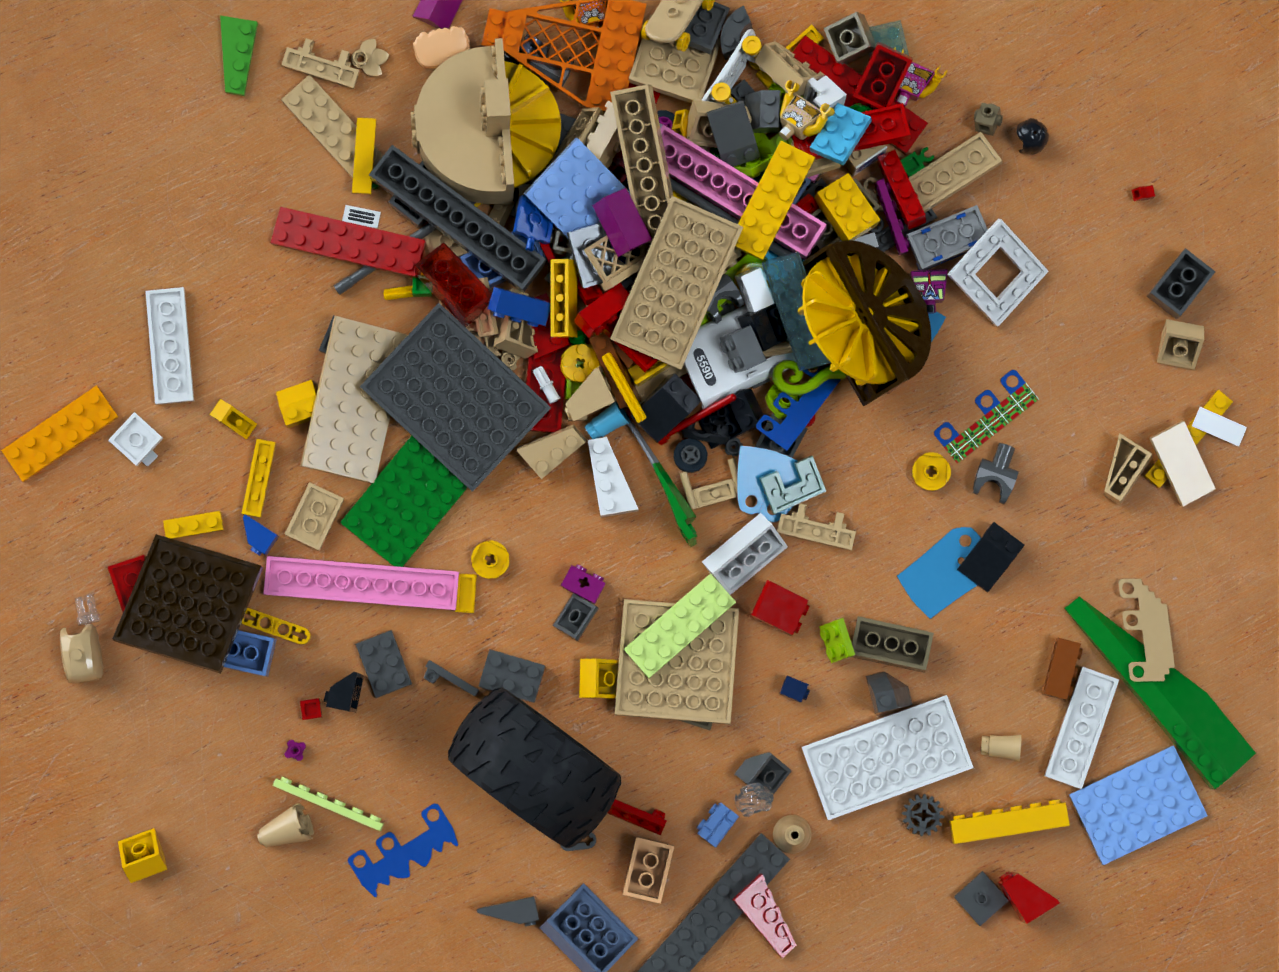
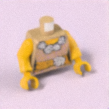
(800, 116)

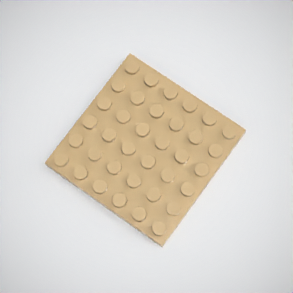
(692, 684)

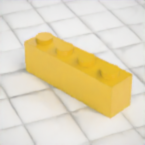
(563, 298)

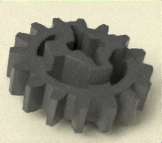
(923, 806)

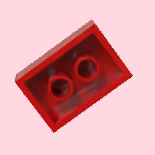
(882, 76)

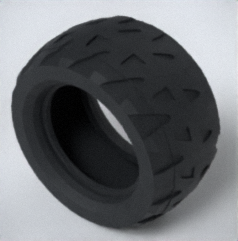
(534, 768)

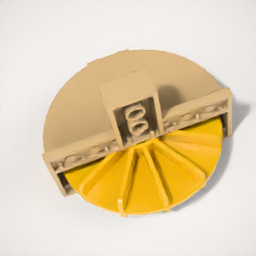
(485, 125)

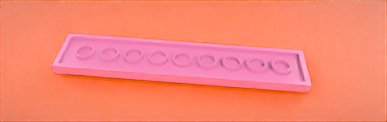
(361, 583)

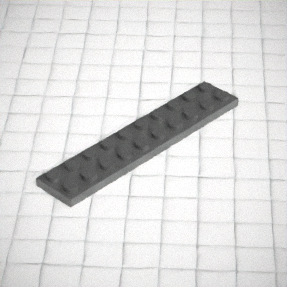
(715, 910)

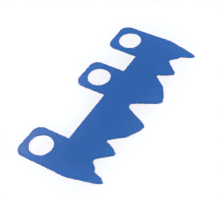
(397, 859)

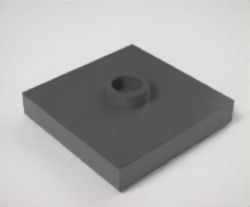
(981, 898)

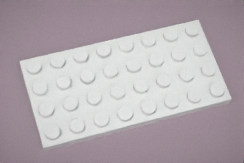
(887, 757)

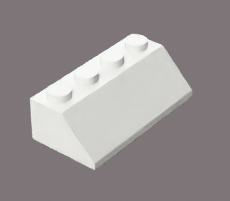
(745, 554)

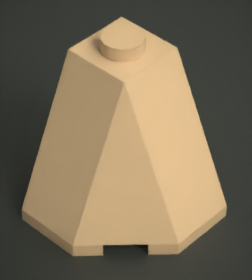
(590, 396)

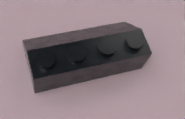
(345, 693)

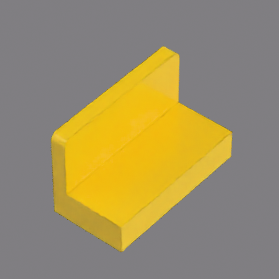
(641, 377)

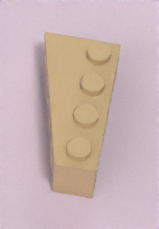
(605, 140)

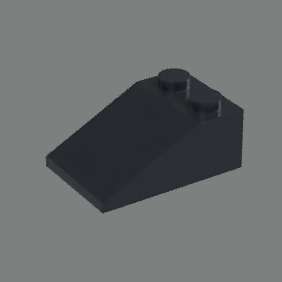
(667, 407)
(990, 557)

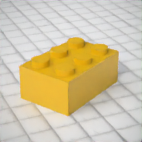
(846, 208)

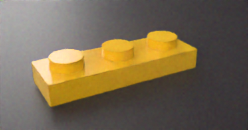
(193, 525)

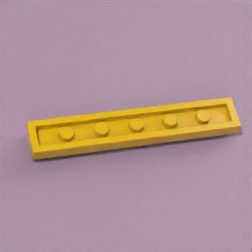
(1217, 404)

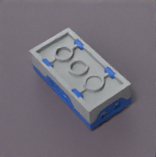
(947, 238)

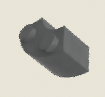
(733, 31)

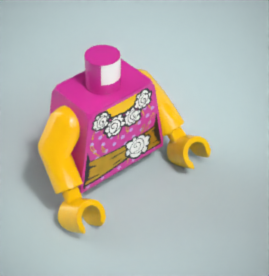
(918, 83)

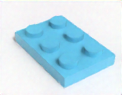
(840, 134)

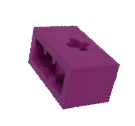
(589, 593)

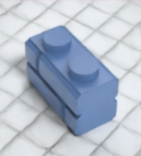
(717, 824)

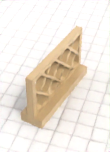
(623, 272)

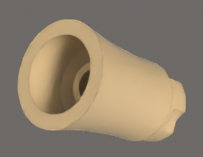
(1002, 746)

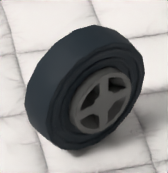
(686, 451)

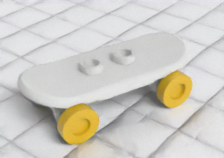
(745, 51)

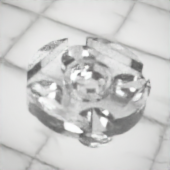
(749, 806)

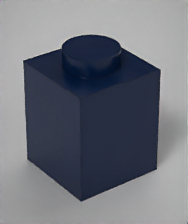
(794, 689)

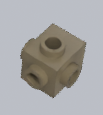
(987, 118)
(561, 247)

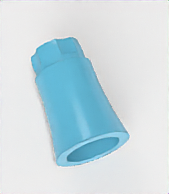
(607, 421)

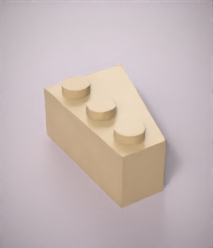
(781, 67)
(515, 336)
(551, 450)
(1126, 468)

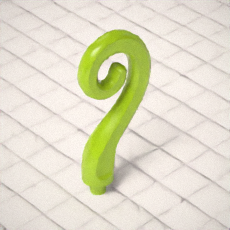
(822, 376)

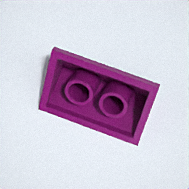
(437, 12)
(622, 222)

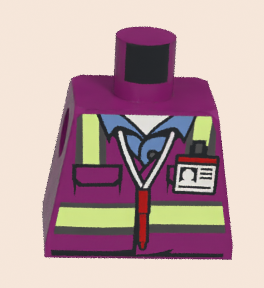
(931, 286)

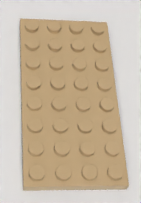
(676, 282)
(346, 423)

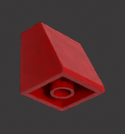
(780, 608)
(1026, 897)

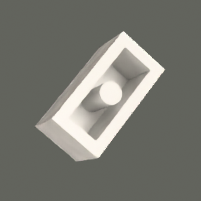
(755, 289)

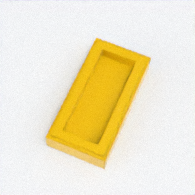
(466, 593)

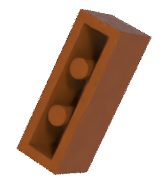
(1062, 669)

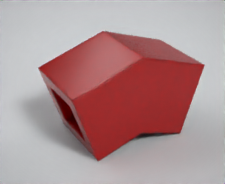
(1143, 193)

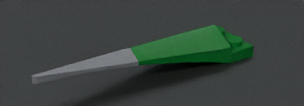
(681, 510)

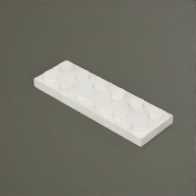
(169, 346)
(1081, 727)

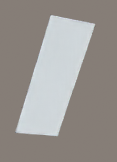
(1219, 426)

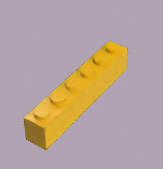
(1009, 822)

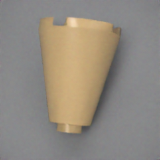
(287, 828)
(783, 830)

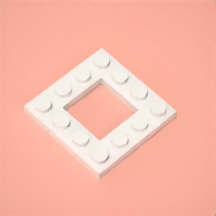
(964, 272)

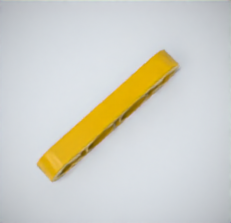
(275, 624)

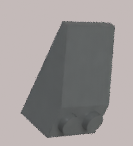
(733, 134)

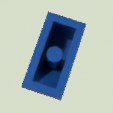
(259, 536)

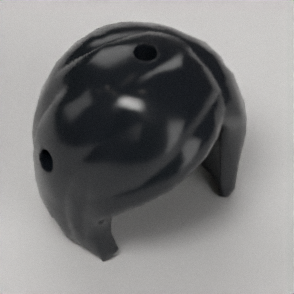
(1032, 142)

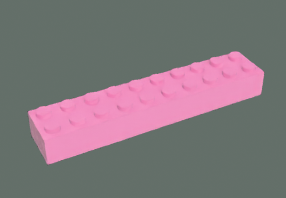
(733, 190)

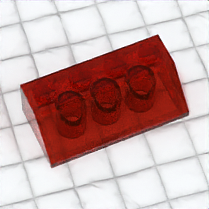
(453, 284)

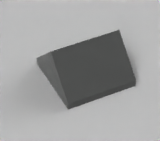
(575, 617)

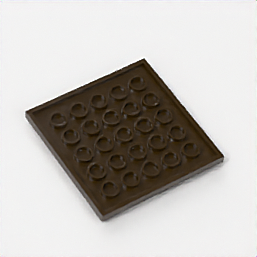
(188, 603)

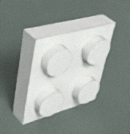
(135, 439)

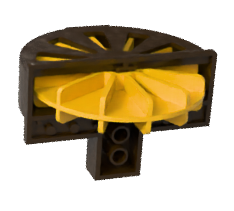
(865, 317)

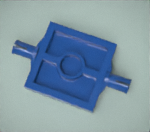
(532, 224)

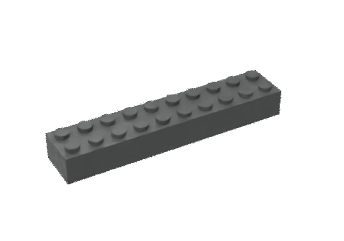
(457, 218)

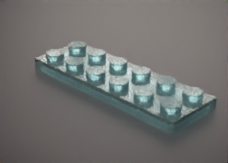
(785, 280)

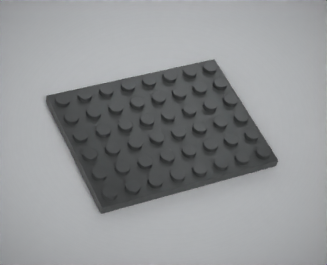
(455, 397)

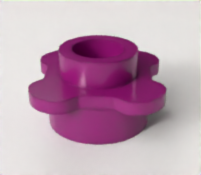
(300, 749)

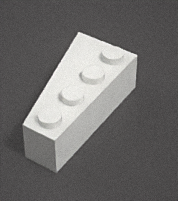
(611, 487)

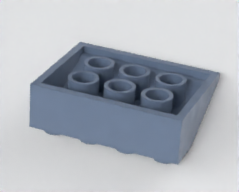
(588, 932)

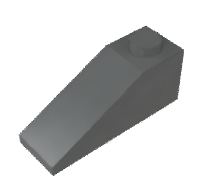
(515, 911)

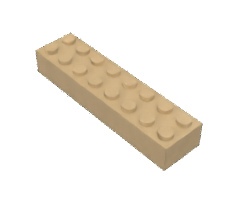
(643, 153)

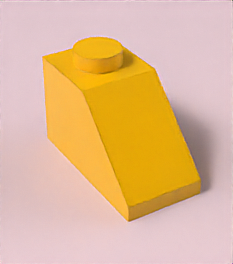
(233, 419)

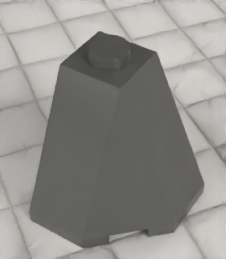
(887, 692)

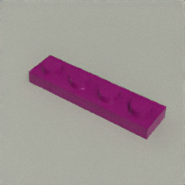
(889, 208)

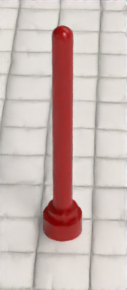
(698, 416)

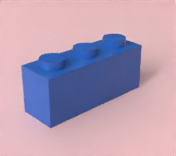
(519, 307)

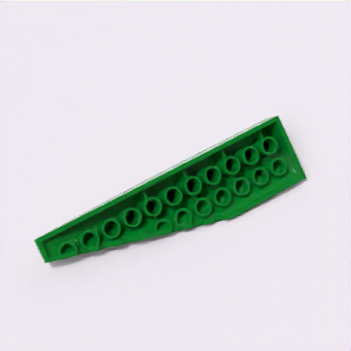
(1176, 703)

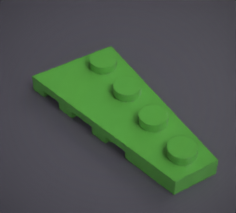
(237, 48)

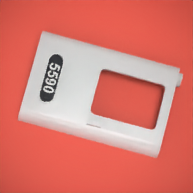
(710, 367)

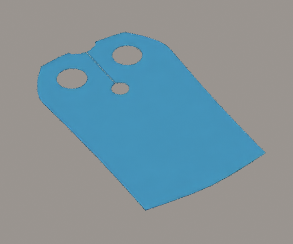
(934, 577)

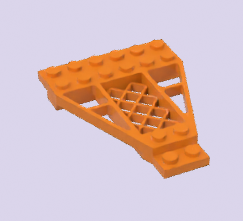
(614, 52)

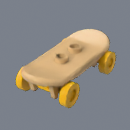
(671, 21)

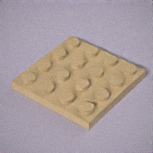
(673, 71)

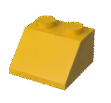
(297, 403)
(598, 678)
(142, 855)

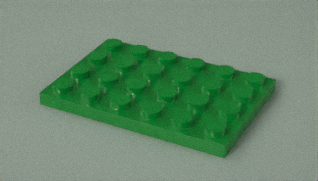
(404, 503)

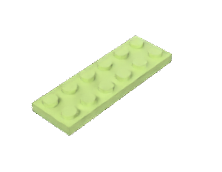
(679, 626)

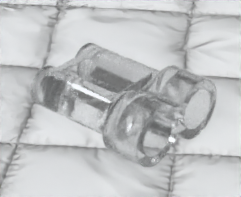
(90, 616)

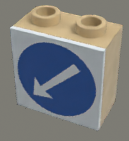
(863, 158)

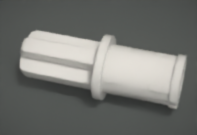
(546, 384)

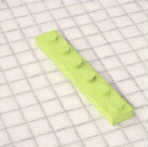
(336, 806)

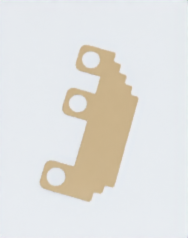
(1155, 627)

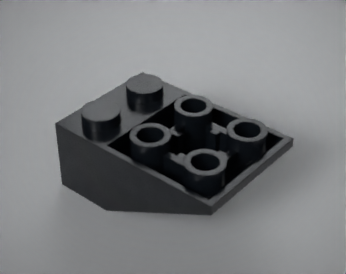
(766, 326)
(738, 415)

